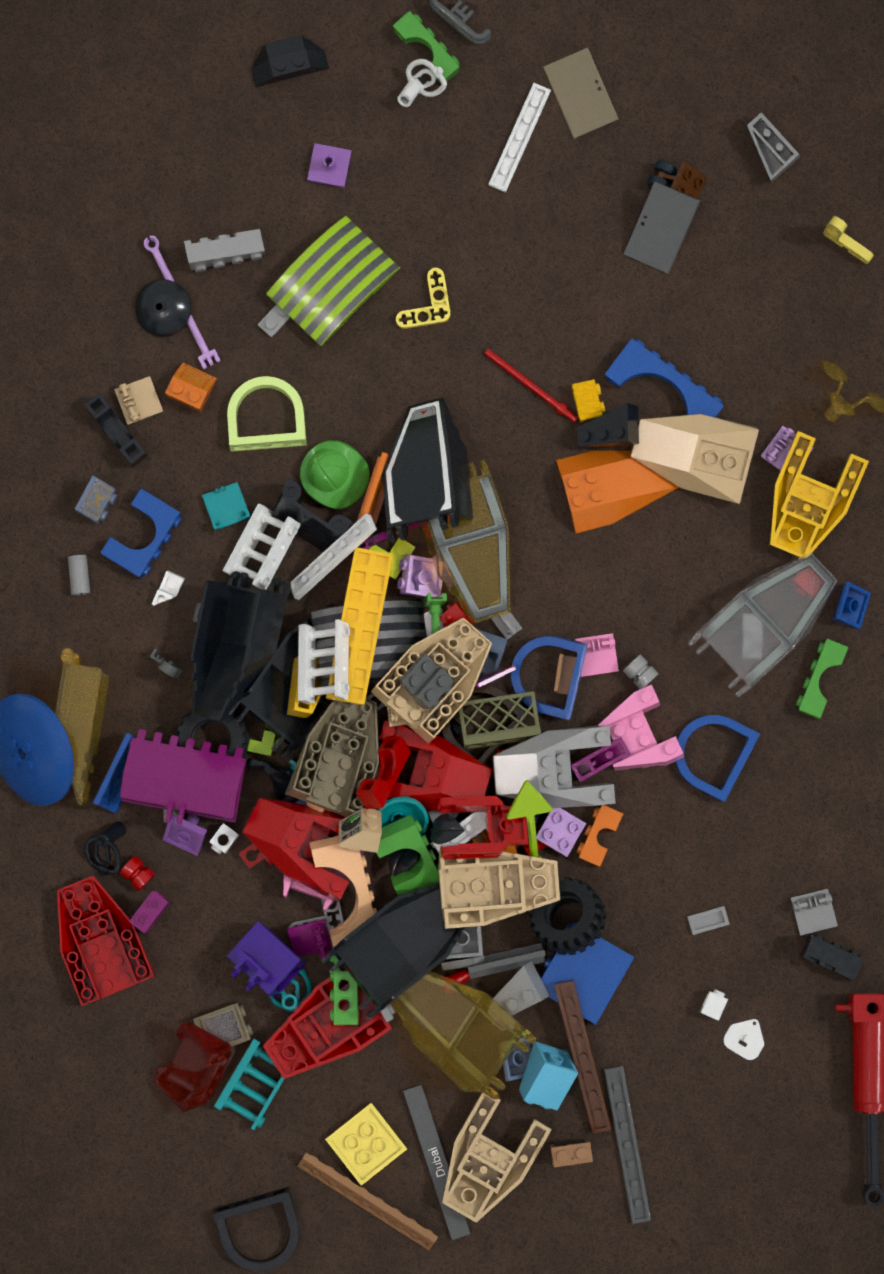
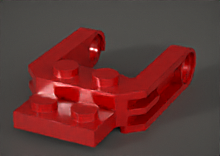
(499, 829)

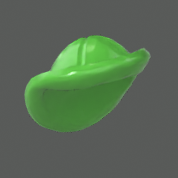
(334, 474)

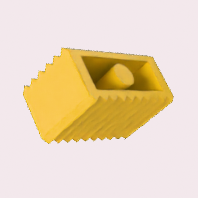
(587, 400)

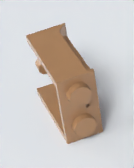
(571, 1154)

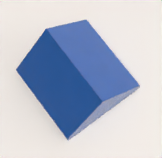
(851, 605)

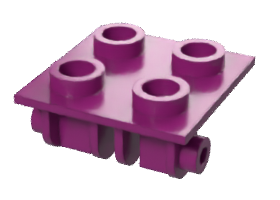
(310, 939)

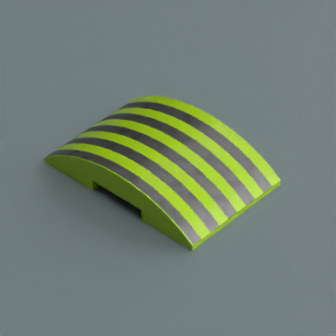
(332, 280)

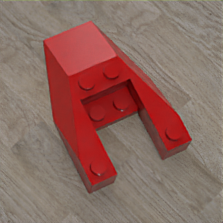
(439, 770)
(284, 835)

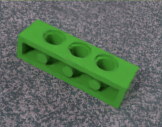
(350, 1016)

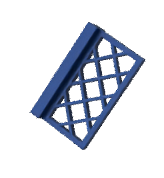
(110, 790)

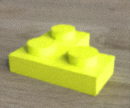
(399, 550)

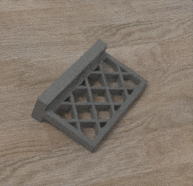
(508, 960)

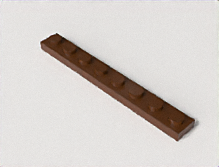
(583, 1056)

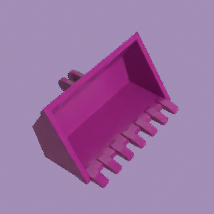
(183, 778)

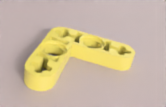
(835, 232)
(436, 304)

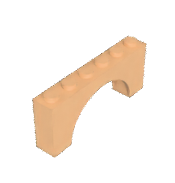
(351, 863)

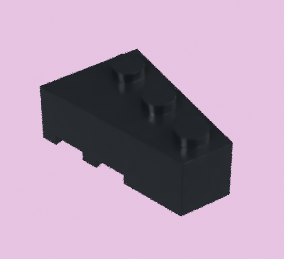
(612, 429)
(831, 957)

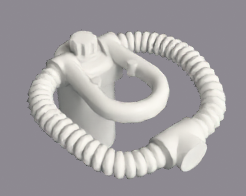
(415, 87)

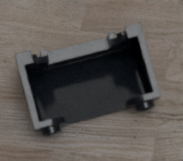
(312, 527)

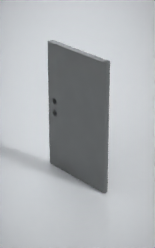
(663, 227)

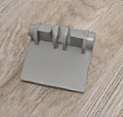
(814, 911)

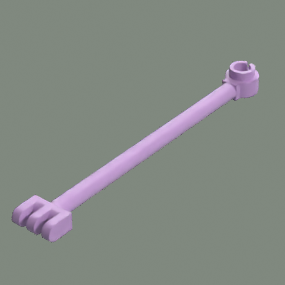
(191, 323)

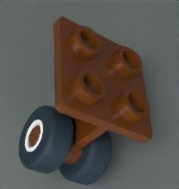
(686, 181)

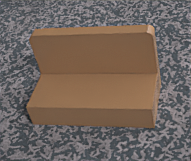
(564, 674)

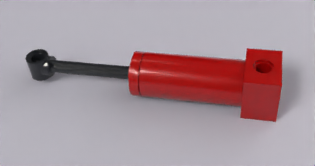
(868, 1076)

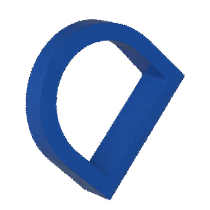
(553, 710)
(751, 738)

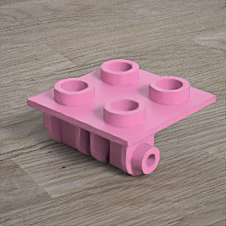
(600, 655)

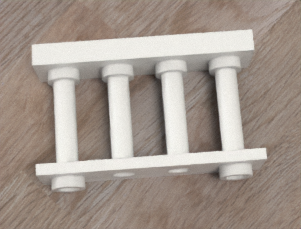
(249, 539)
(308, 654)

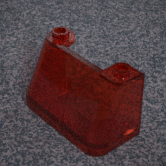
(195, 1067)

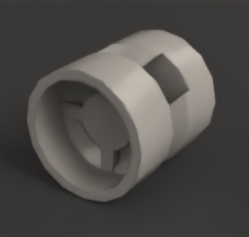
(640, 672)

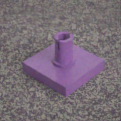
(329, 165)
(185, 836)

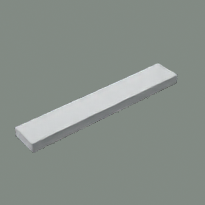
(519, 137)
(332, 556)

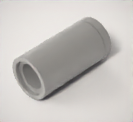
(78, 575)

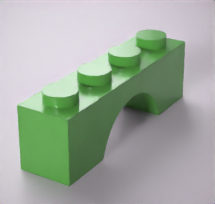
(411, 30)
(812, 701)

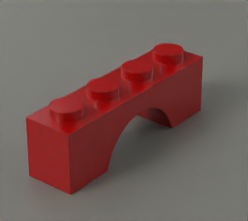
(393, 756)

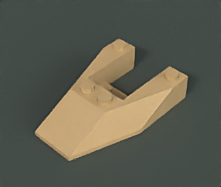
(484, 1170)

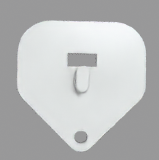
(747, 1033)

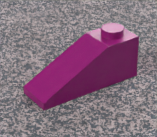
(599, 759)

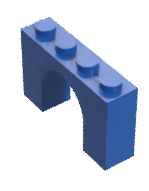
(138, 561)

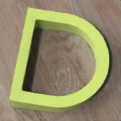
(265, 441)

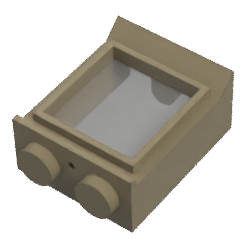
(227, 1024)

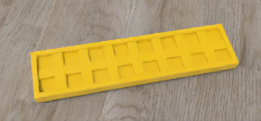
(363, 612)

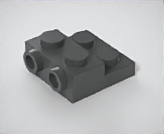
(426, 682)

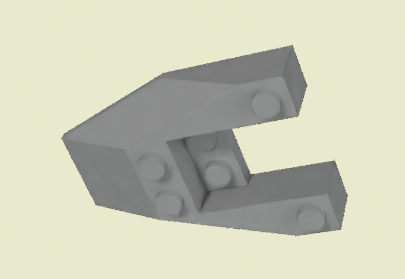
(547, 766)

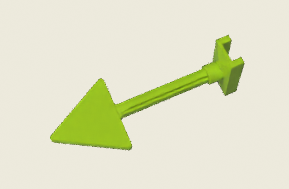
(528, 804)

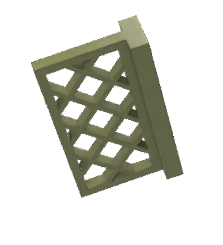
(502, 736)

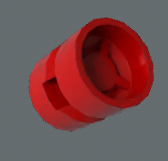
(137, 873)

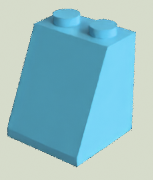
(547, 1076)

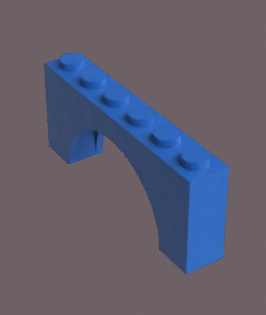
(639, 361)

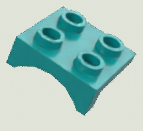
(226, 506)

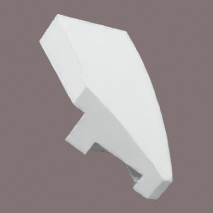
(169, 587)

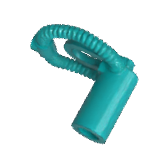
(290, 1002)

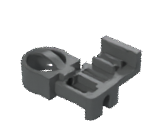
(167, 667)

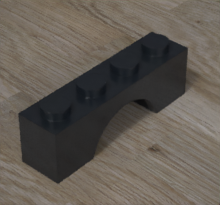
(116, 430)

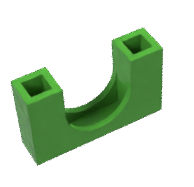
(406, 834)

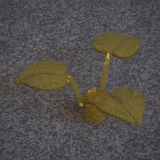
(838, 404)

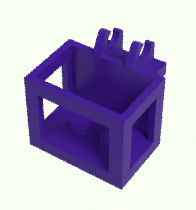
(265, 960)

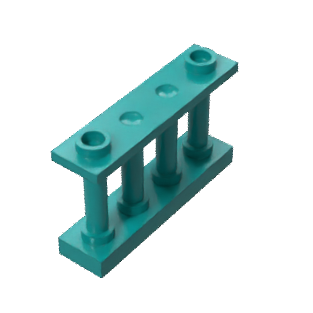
(236, 1084)

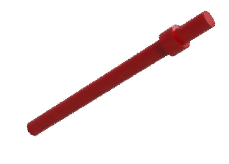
(560, 408)

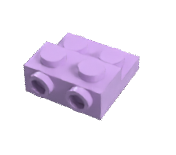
(419, 577)

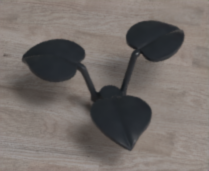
(444, 830)

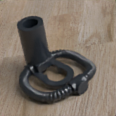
(106, 840)

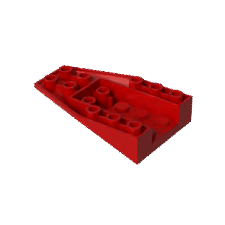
(98, 942)

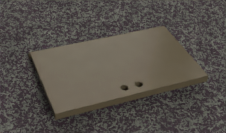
(578, 93)

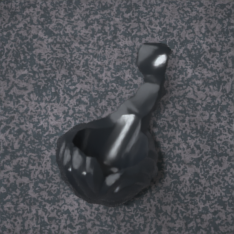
(279, 777)

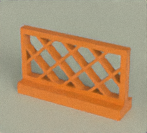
(374, 495)

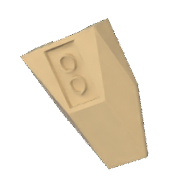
(698, 453)
(461, 653)

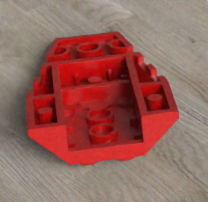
(312, 1038)

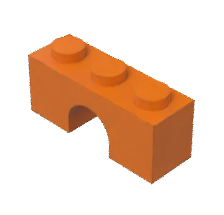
(604, 819)

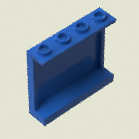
(595, 975)

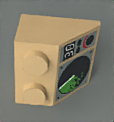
(361, 830)

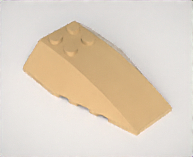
(494, 888)

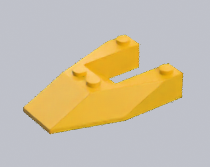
(805, 507)

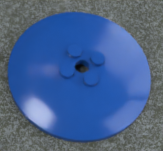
(48, 766)

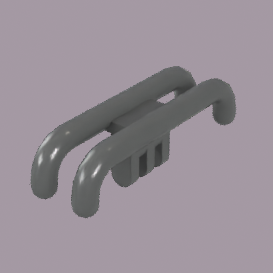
(458, 20)

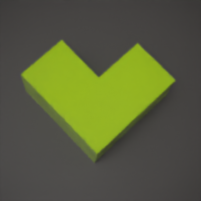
(263, 747)

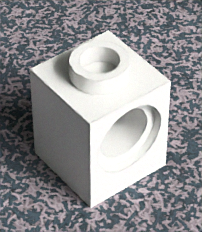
(224, 830)
(714, 1004)

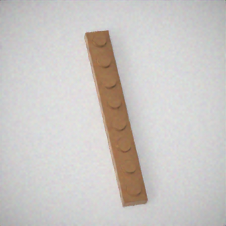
(367, 1201)

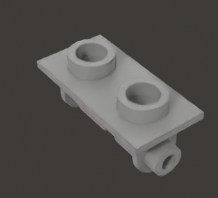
(507, 625)

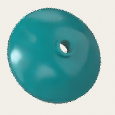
(404, 806)

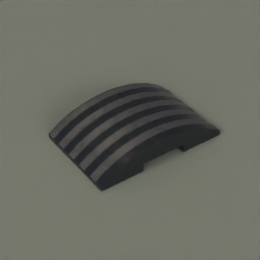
(399, 629)

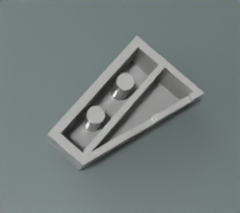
(771, 146)
(522, 990)

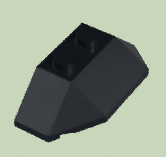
(288, 60)

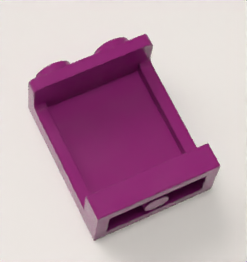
(150, 912)

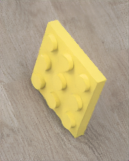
(366, 1144)

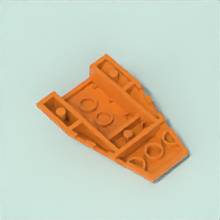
(608, 487)

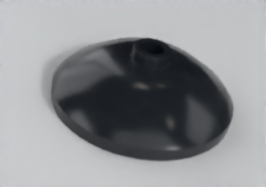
(175, 309)

